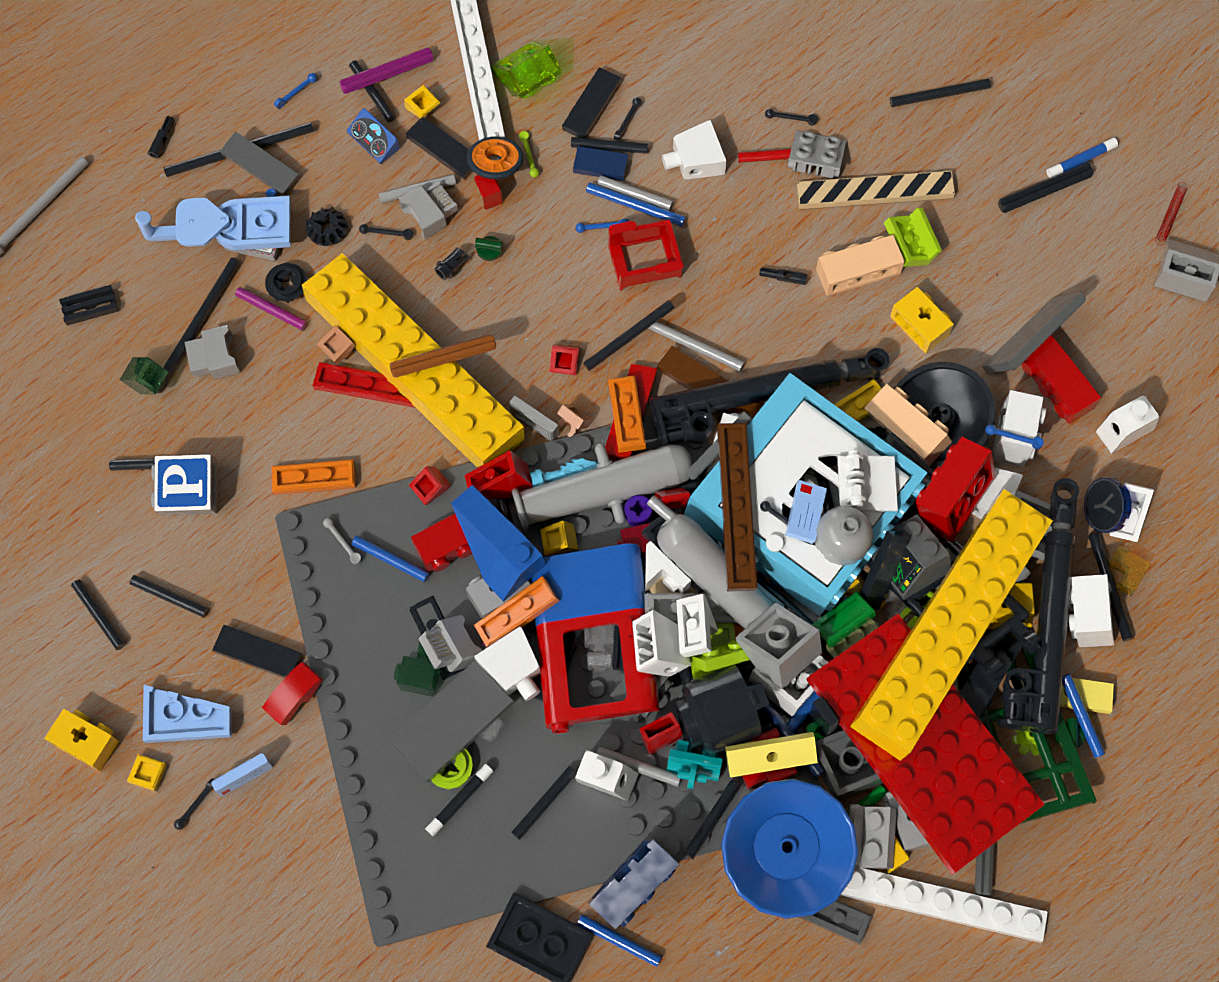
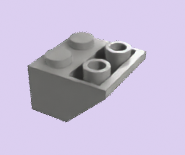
(1188, 270)

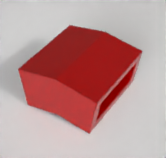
(660, 733)

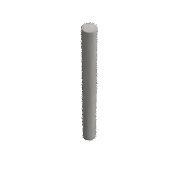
(697, 346)

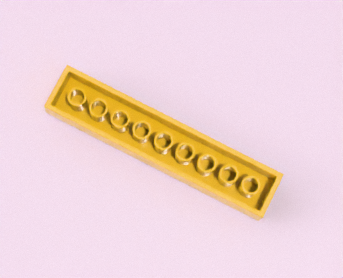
(387, 334)
(951, 625)

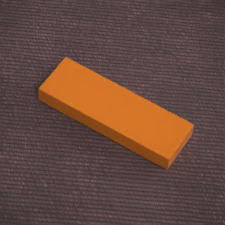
(626, 414)
(313, 477)
(517, 611)

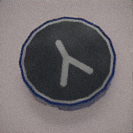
(1107, 505)

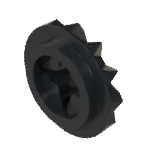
(331, 235)
(282, 273)

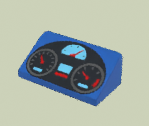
(373, 136)

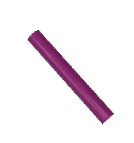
(271, 308)

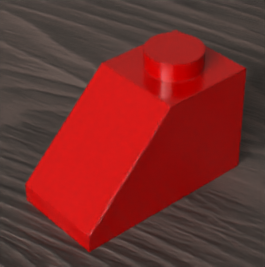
(500, 476)

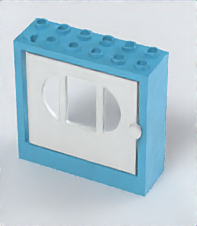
(811, 432)

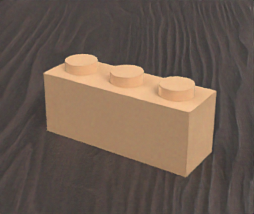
(859, 264)
(909, 423)

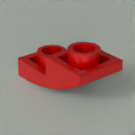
(291, 692)

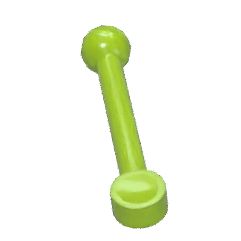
(524, 137)

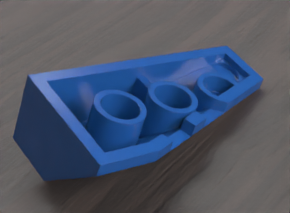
(497, 545)

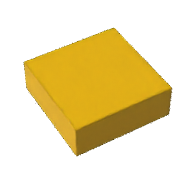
(146, 772)

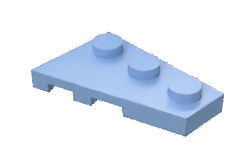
(182, 718)

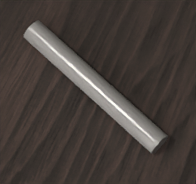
(399, 192)
(635, 193)
(641, 767)

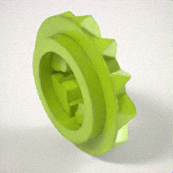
(454, 779)

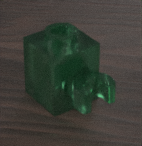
(417, 674)

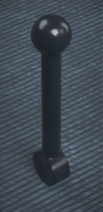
(636, 103)
(811, 119)
(407, 233)
(765, 506)
(179, 824)

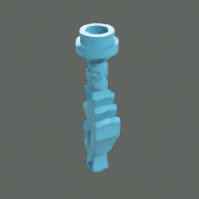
(579, 465)

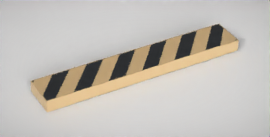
(875, 189)

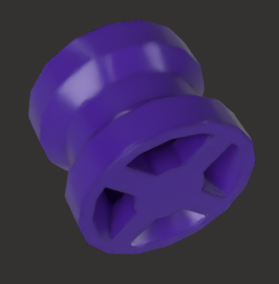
(640, 516)

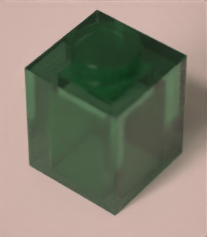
(144, 375)

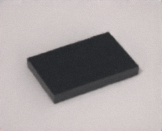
(539, 940)

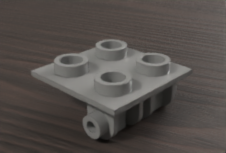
(817, 151)

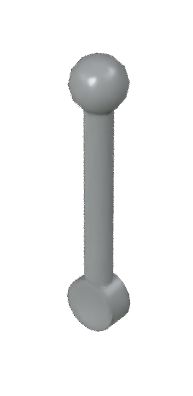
(355, 558)

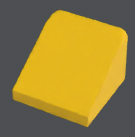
(421, 102)
(559, 538)
(900, 857)

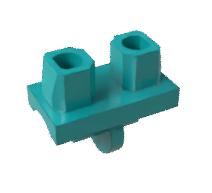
(693, 766)

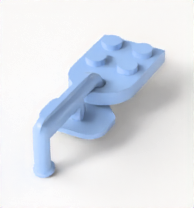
(234, 224)

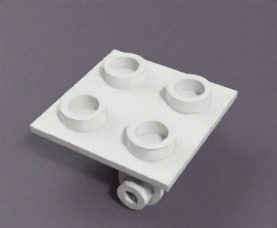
(867, 482)

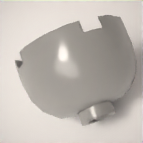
(844, 535)

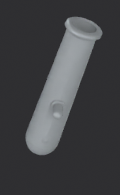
(604, 485)
(704, 563)

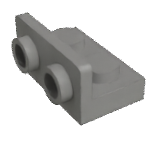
(874, 835)

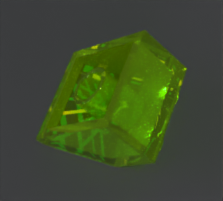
(527, 69)

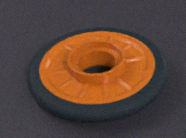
(509, 164)

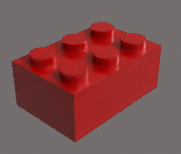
(956, 488)

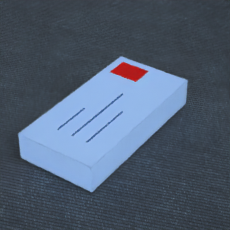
(805, 511)
(241, 775)

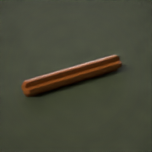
(442, 355)

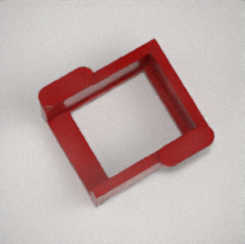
(630, 234)

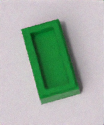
(844, 619)

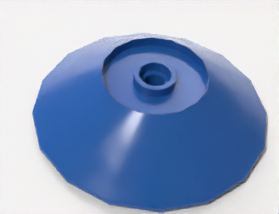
(820, 856)

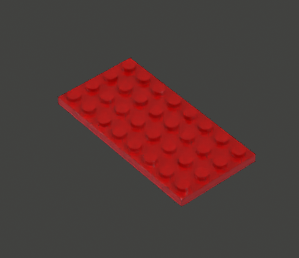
(956, 777)

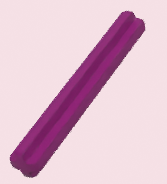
(386, 70)

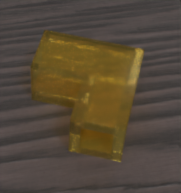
(1131, 566)

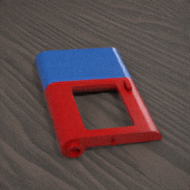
(593, 591)

